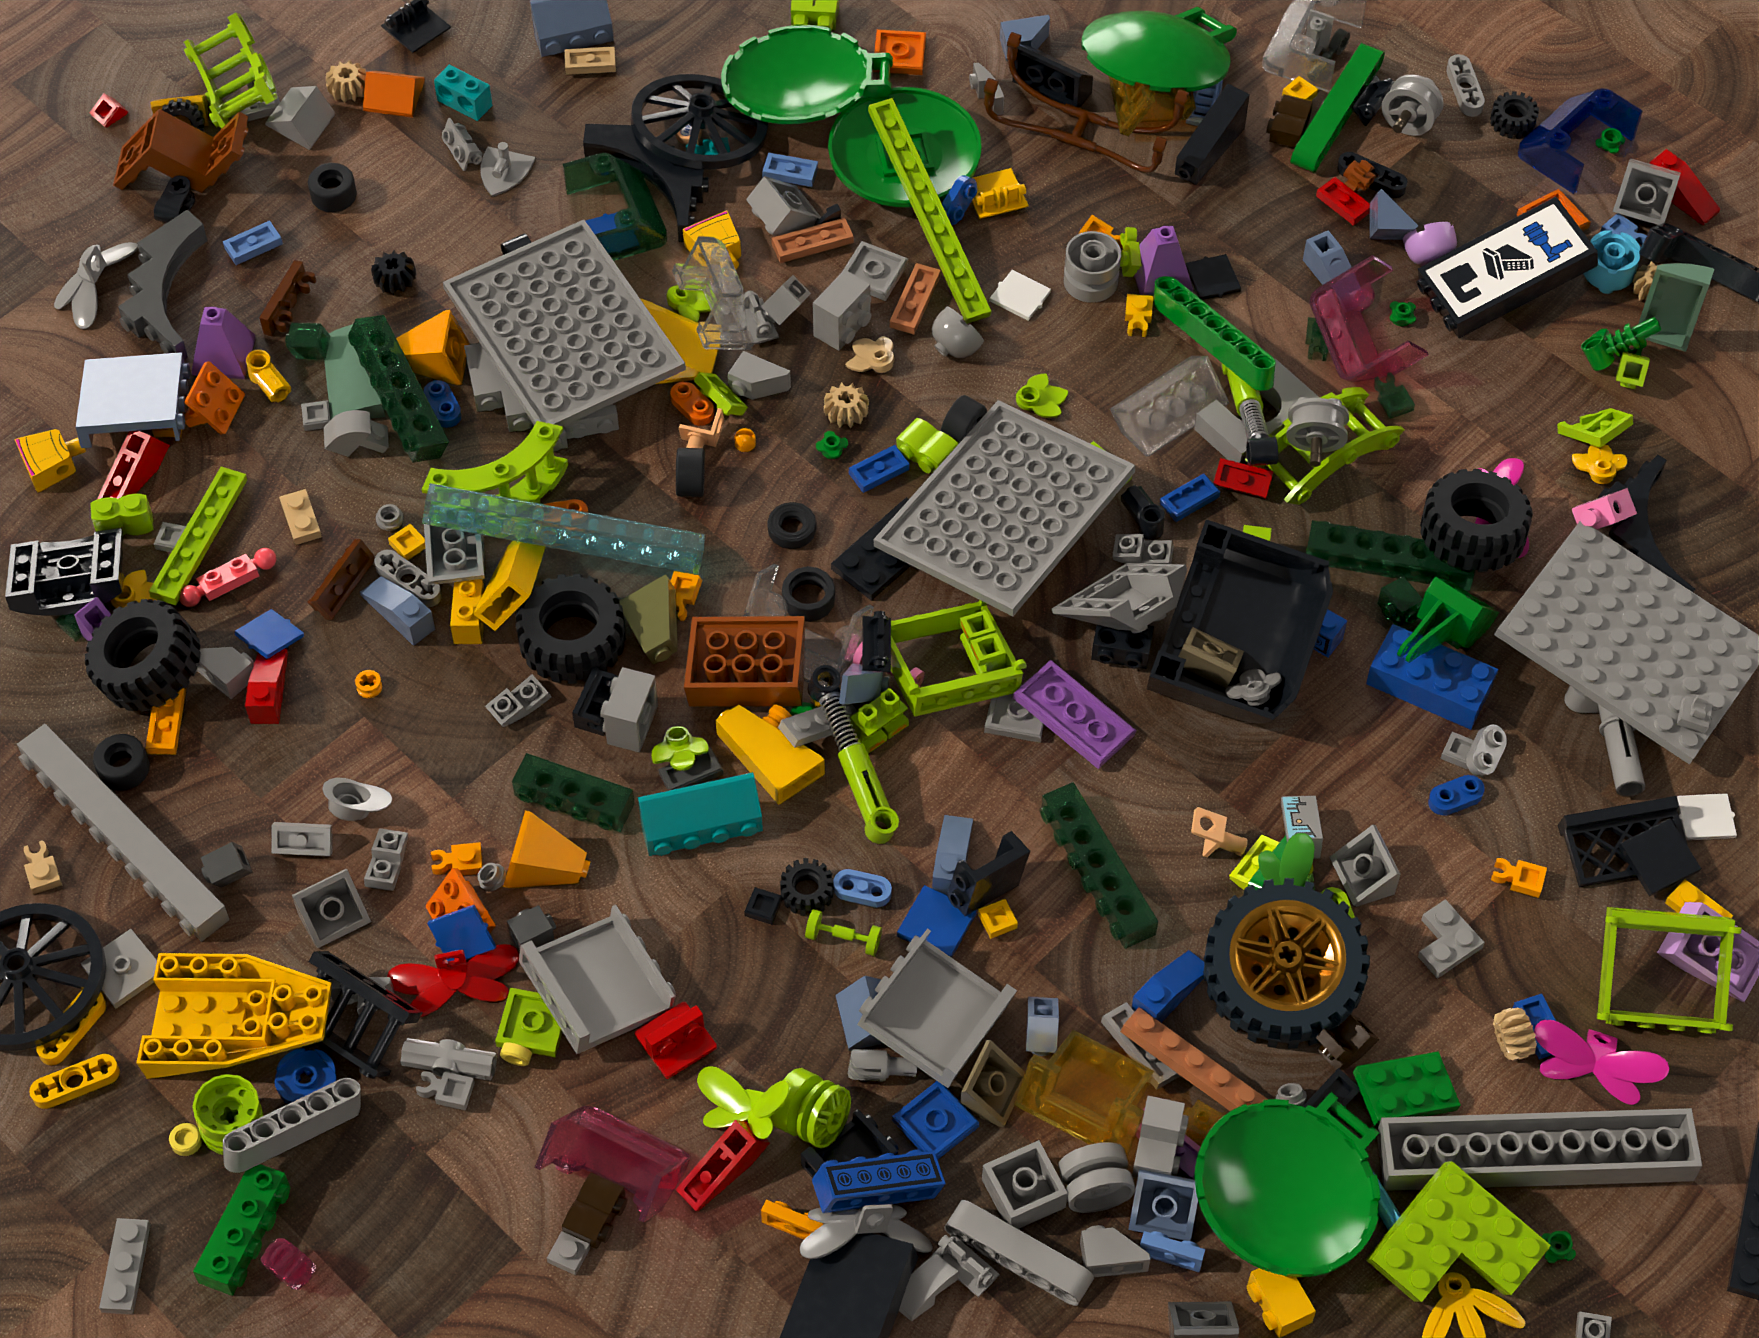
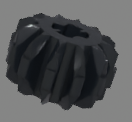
(393, 272)

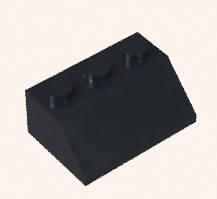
(1053, 77)

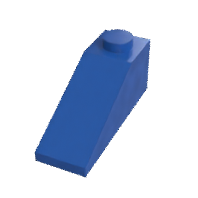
(1170, 986)

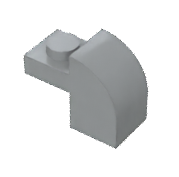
(354, 429)

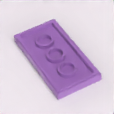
(1074, 714)

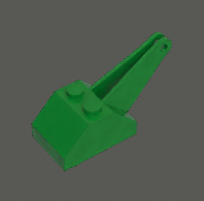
(1450, 616)

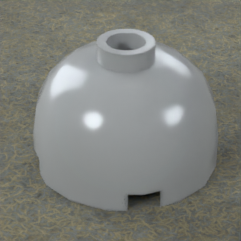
(955, 335)

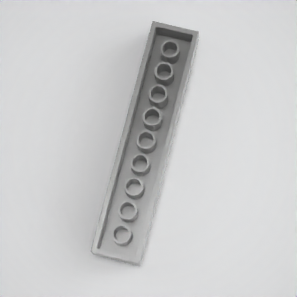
(1542, 1148)

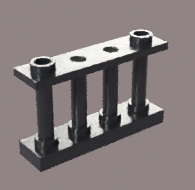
(376, 998)

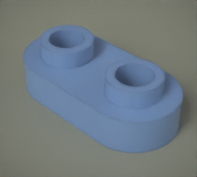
(863, 887)

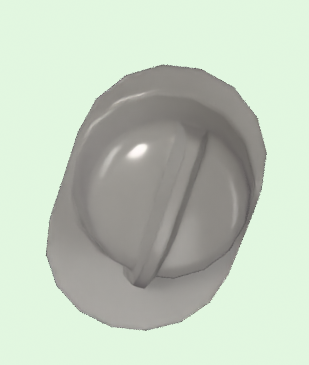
(354, 800)

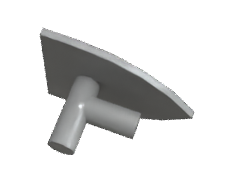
(504, 169)

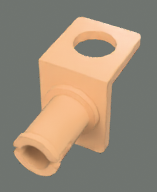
(699, 437)
(1216, 835)

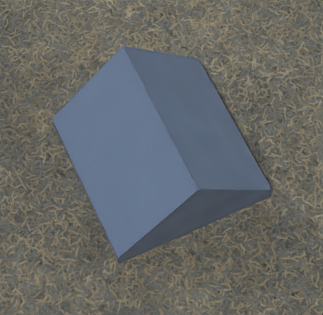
(1388, 219)
(849, 1003)
(1164, 1205)

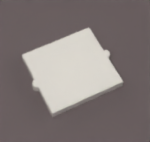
(1020, 295)
(1706, 817)

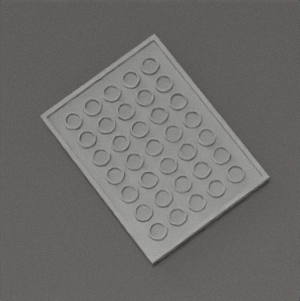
(563, 326)
(1004, 507)
(1631, 638)

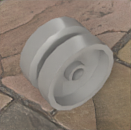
(1096, 1177)

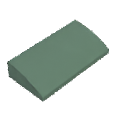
(1676, 302)
(347, 380)

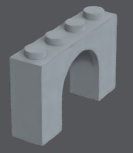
(1228, 433)

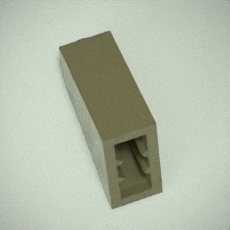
(654, 618)

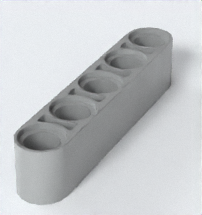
(291, 1125)
(1019, 1252)

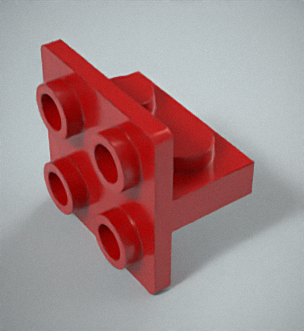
(676, 1039)

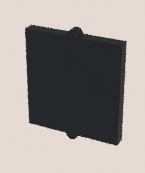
(1213, 277)

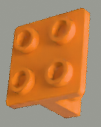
(212, 399)
(454, 895)

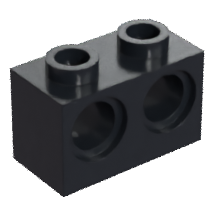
(1121, 649)

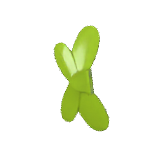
(740, 1104)

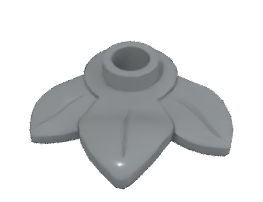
(1254, 686)

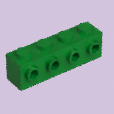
(241, 1229)

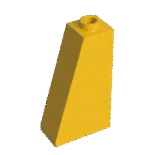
(510, 583)
(769, 754)

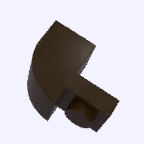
(1346, 1043)

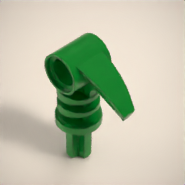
(1600, 351)

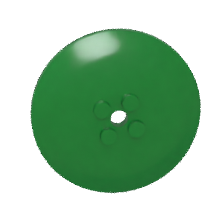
(938, 127)

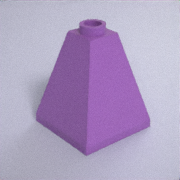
(1160, 258)
(223, 343)

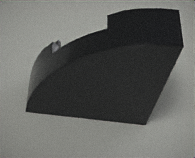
(833, 213)

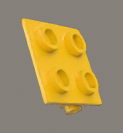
(998, 194)

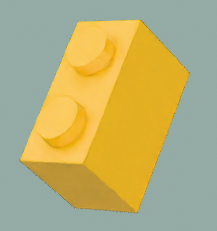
(1282, 1301)

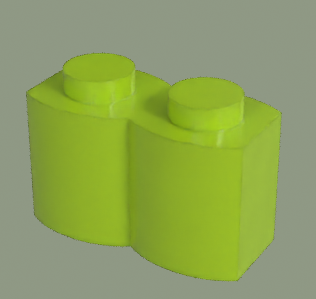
(925, 445)
(128, 512)

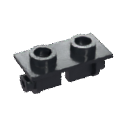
(1371, 99)
(876, 642)

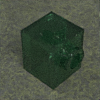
(308, 341)
(1399, 602)

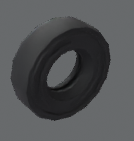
(788, 511)

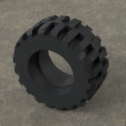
(1470, 543)
(563, 599)
(160, 673)

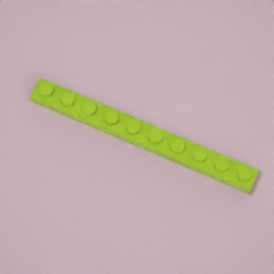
(929, 211)

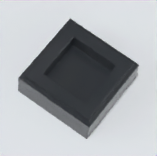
(763, 905)

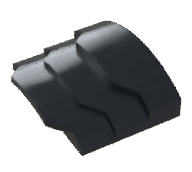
(64, 574)

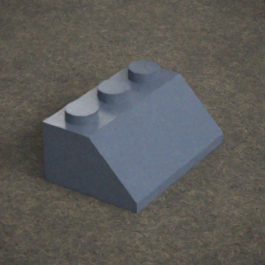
(570, 24)

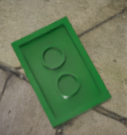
(1406, 1087)

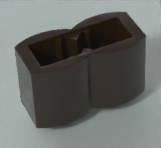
(1290, 120)
(594, 1210)

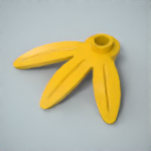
(1462, 1304)

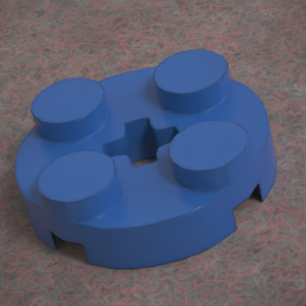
(301, 1062)

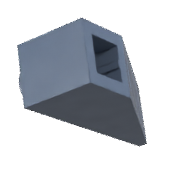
(1325, 257)

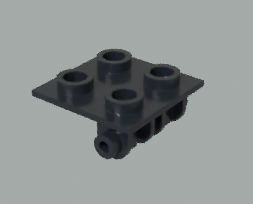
(415, 25)

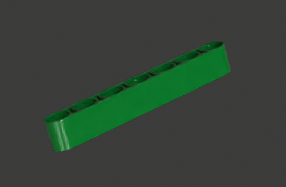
(1336, 108)
(1214, 333)

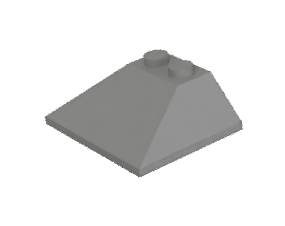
(1128, 597)

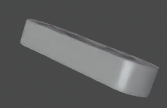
(1463, 94)
(405, 567)

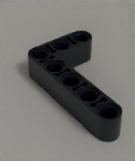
(1672, 242)

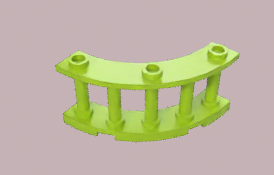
(259, 72)
(1379, 439)
(531, 458)

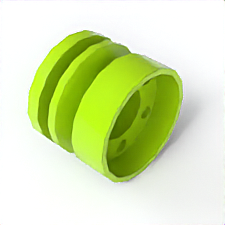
(220, 1101)
(813, 1109)

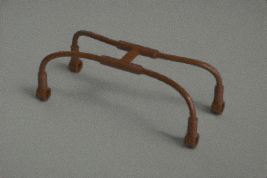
(1083, 115)

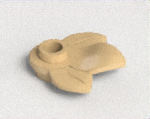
(872, 355)

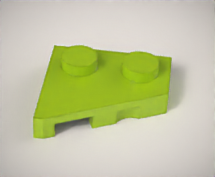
(1597, 428)

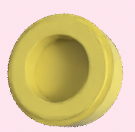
(515, 1054)
(185, 1139)

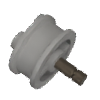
(1412, 105)
(1317, 426)

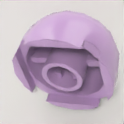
(1431, 243)

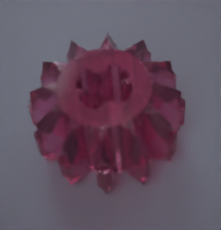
(288, 1263)

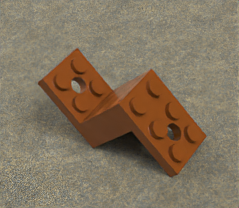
(181, 150)

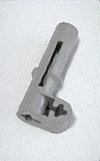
(1619, 743)

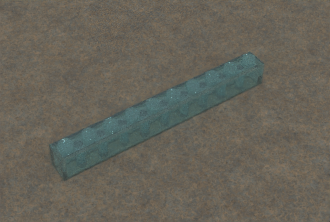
(563, 529)

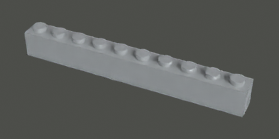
(123, 833)

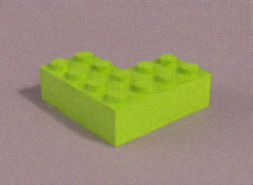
(1452, 1221)

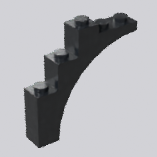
(679, 184)
(1634, 531)

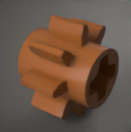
(1359, 175)

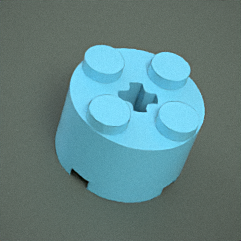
(1616, 261)

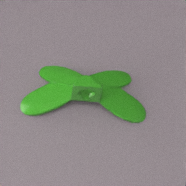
(1295, 864)

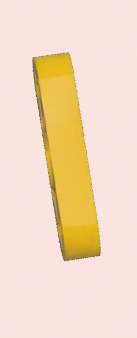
(73, 1038)
(99, 1080)

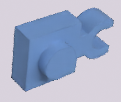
(1621, 224)

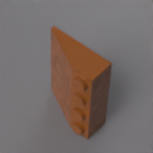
(746, 661)

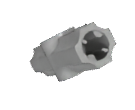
(448, 1057)

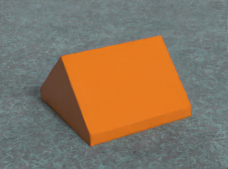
(392, 93)

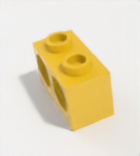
(464, 624)

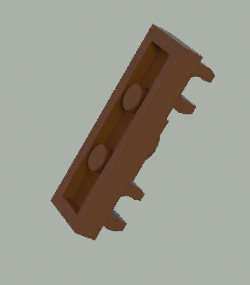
(285, 298)
(342, 579)

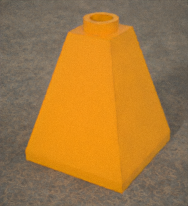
(436, 348)
(544, 857)

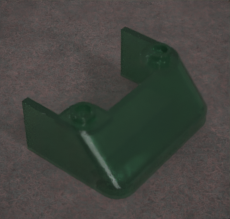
(640, 224)

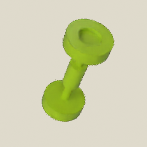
(814, 925)

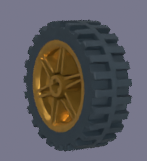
(1251, 998)

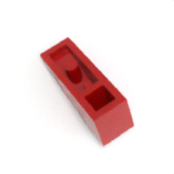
(1689, 193)
(134, 465)
(266, 688)
(722, 1164)

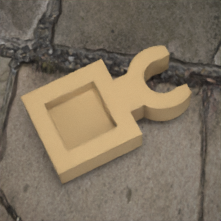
(41, 870)

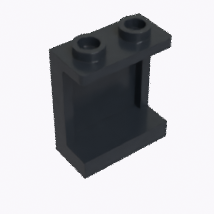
(978, 887)
(856, 1140)

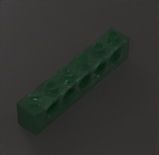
(398, 388)
(1376, 555)
(1069, 803)

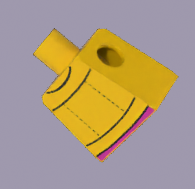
(719, 227)
(48, 457)

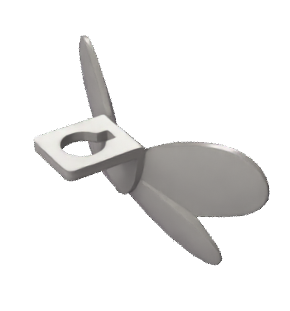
(81, 286)
(843, 1225)

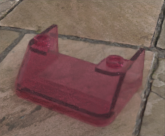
(1338, 314)
(618, 1153)

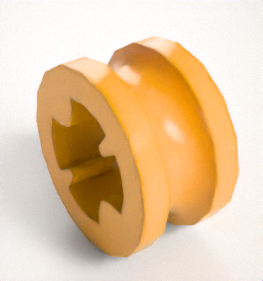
(367, 691)

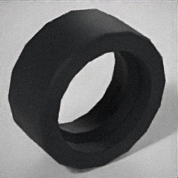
(812, 576)

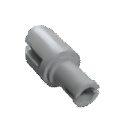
(878, 1065)

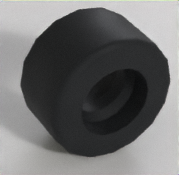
(332, 199)
(962, 417)
(690, 472)
(118, 747)

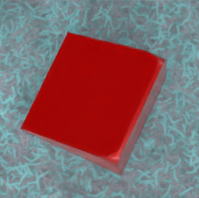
(108, 110)

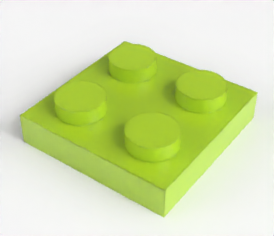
(529, 1024)

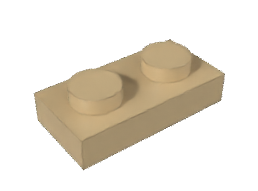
(590, 60)
(300, 517)

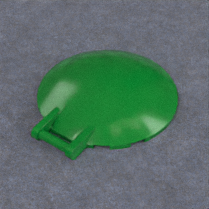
(1160, 49)
(802, 74)
(1289, 1185)

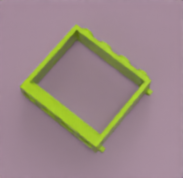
(958, 691)
(1675, 923)

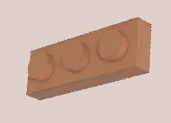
(812, 240)
(915, 298)

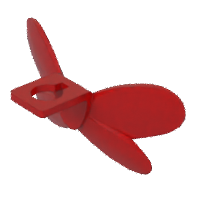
(471, 978)

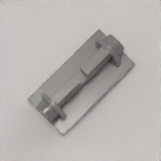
(1319, 29)
(460, 144)
(759, 325)
(971, 1269)

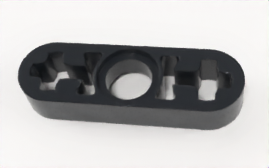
(1391, 176)

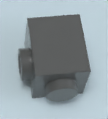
(225, 865)
(531, 925)

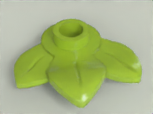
(687, 302)
(1044, 397)
(679, 748)

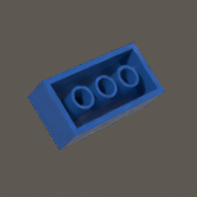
(1435, 681)

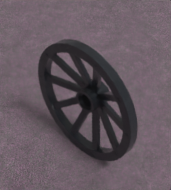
(700, 113)
(31, 970)

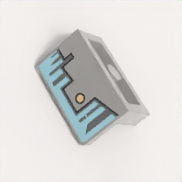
(1302, 816)

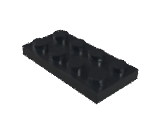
(867, 566)

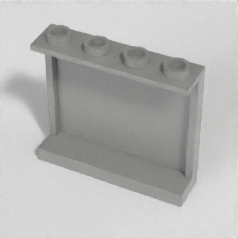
(598, 981)
(933, 1010)

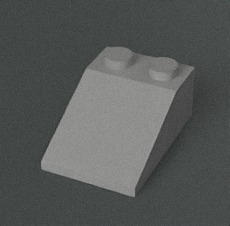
(453, 555)

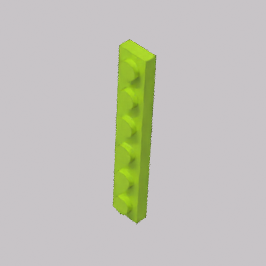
(198, 535)

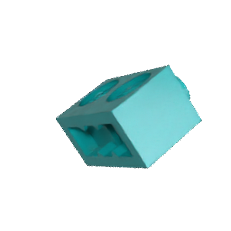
(463, 92)

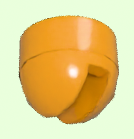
(745, 440)

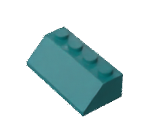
(700, 814)

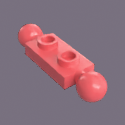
(227, 577)

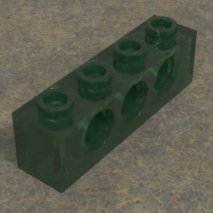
(563, 781)

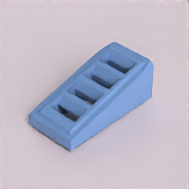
(1213, 92)

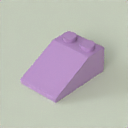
(1700, 954)

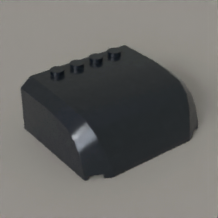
(1255, 600)

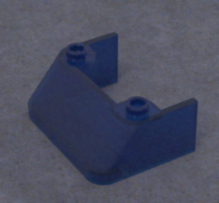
(1548, 142)

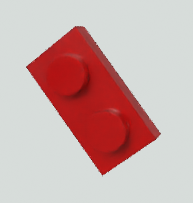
(1343, 201)
(1243, 478)

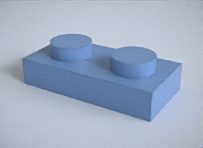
(790, 169)
(252, 242)
(1182, 1254)

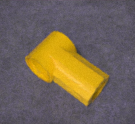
(265, 374)

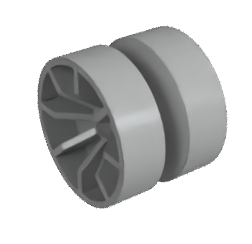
(1092, 266)

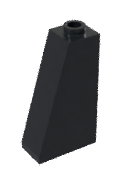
(1213, 135)

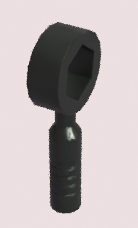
(1337, 44)

